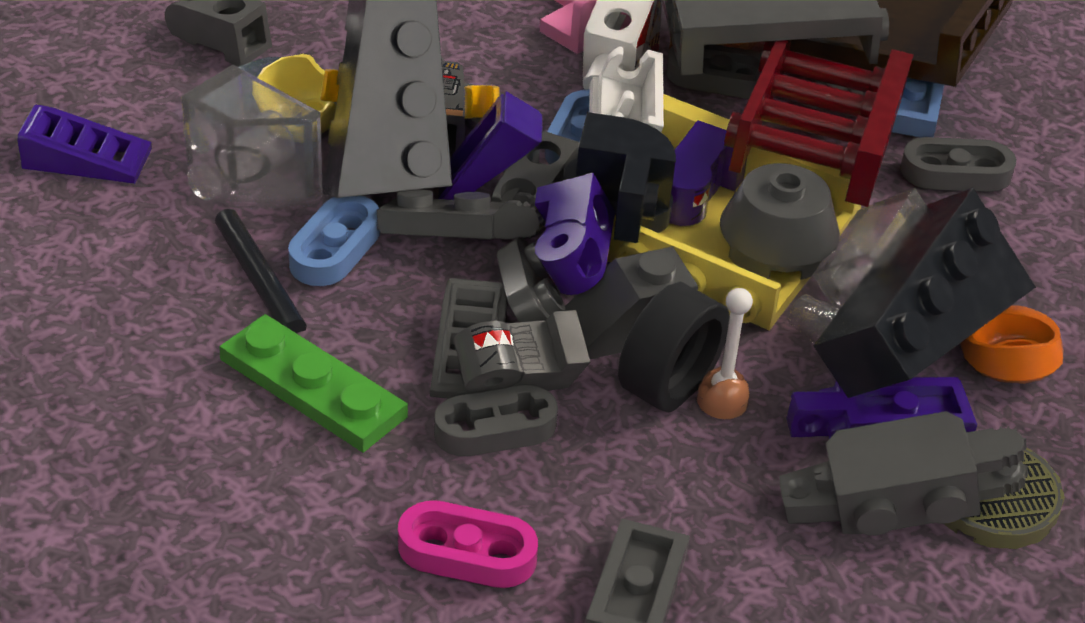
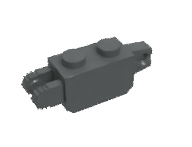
(905, 475)

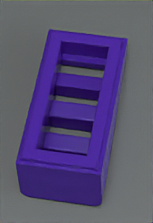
(497, 142)
(64, 145)

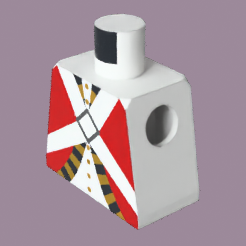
(604, 34)

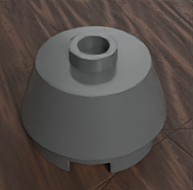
(780, 221)

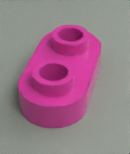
(469, 543)

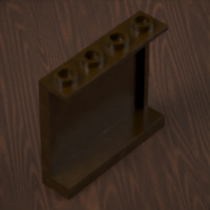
(938, 32)

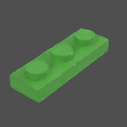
(314, 382)

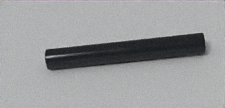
(259, 271)

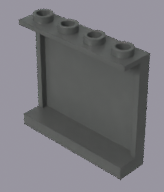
(742, 21)

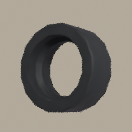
(673, 346)

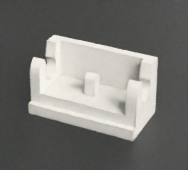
(631, 93)

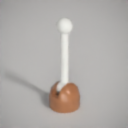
(724, 388)

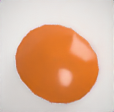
(1016, 346)

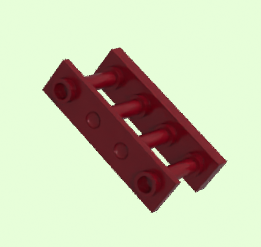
(865, 136)

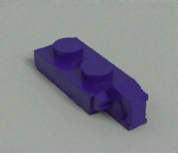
(831, 410)

